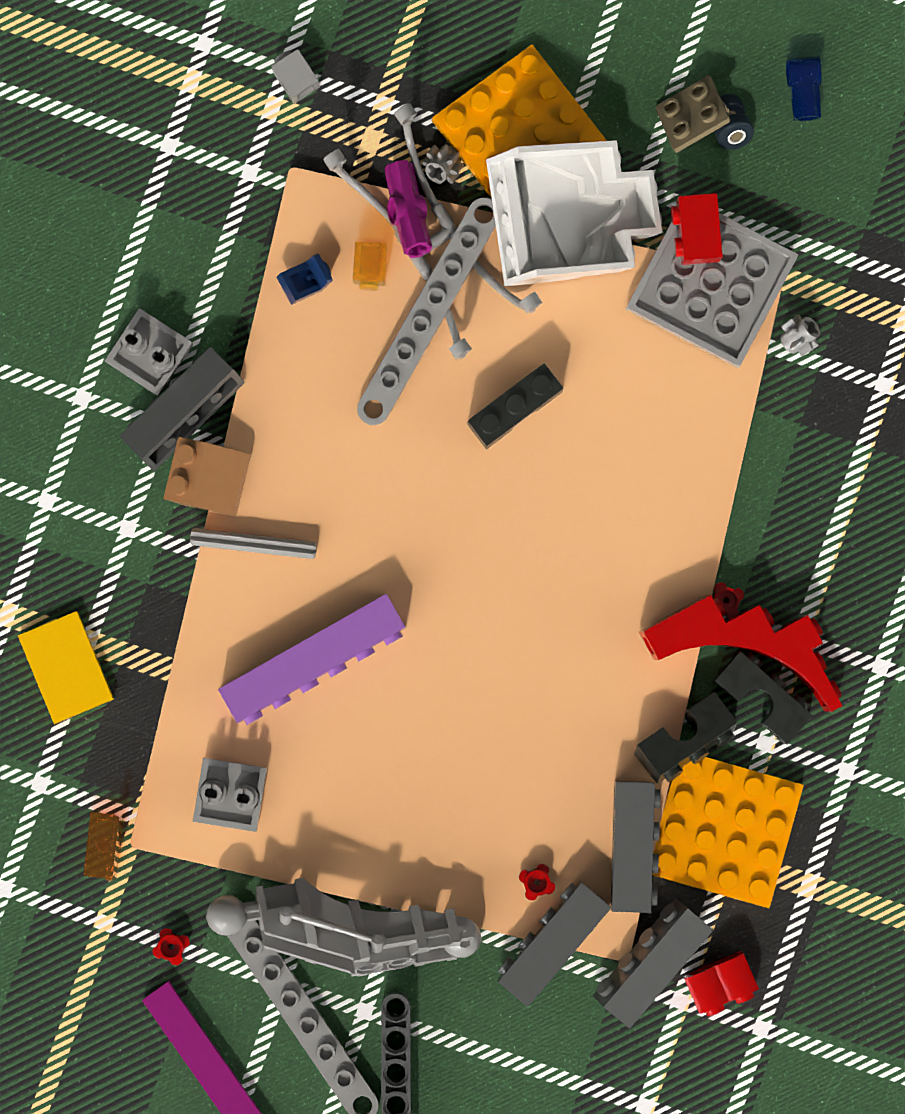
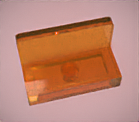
(103, 845)

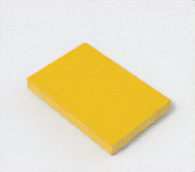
(66, 667)

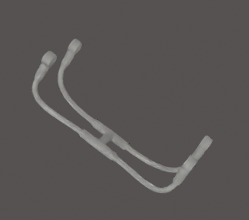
(335, 163)

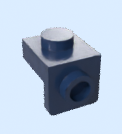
(305, 279)

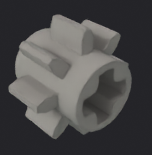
(442, 164)
(800, 335)

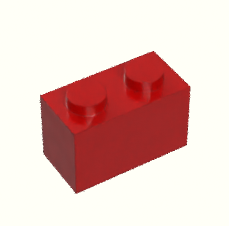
(698, 229)

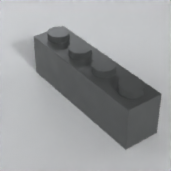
(182, 408)
(633, 846)
(553, 943)
(652, 963)

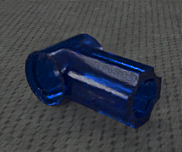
(804, 79)

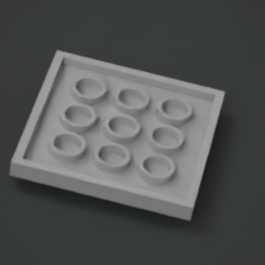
(716, 302)

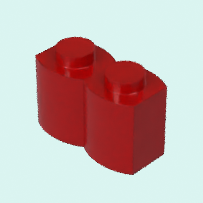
(721, 983)

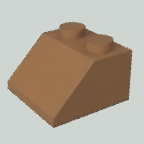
(207, 476)

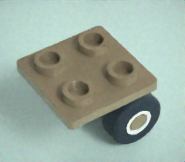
(701, 111)

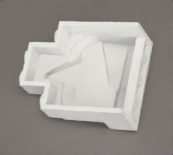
(569, 211)

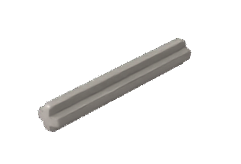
(253, 543)

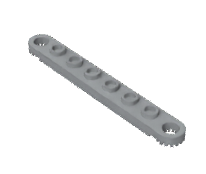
(427, 313)
(303, 1018)

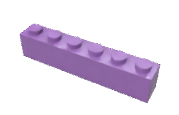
(311, 659)

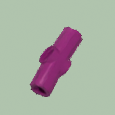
(407, 209)

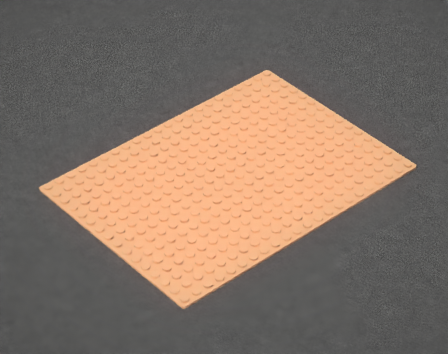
(511, 565)

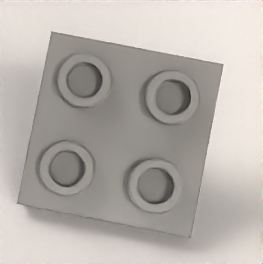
(149, 352)
(230, 794)

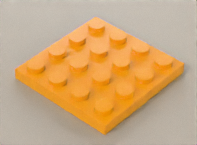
(513, 108)
(726, 830)

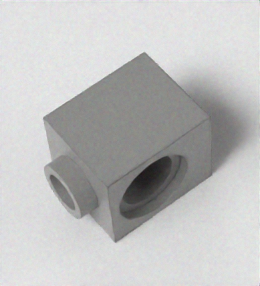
(294, 75)

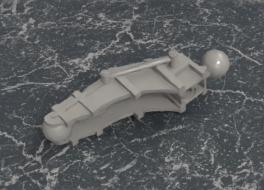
(325, 932)

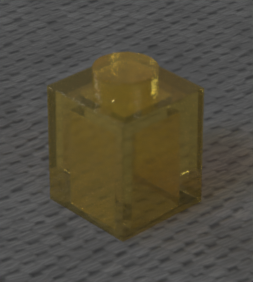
(370, 265)

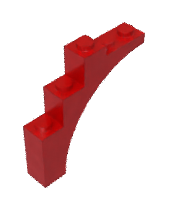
(751, 629)

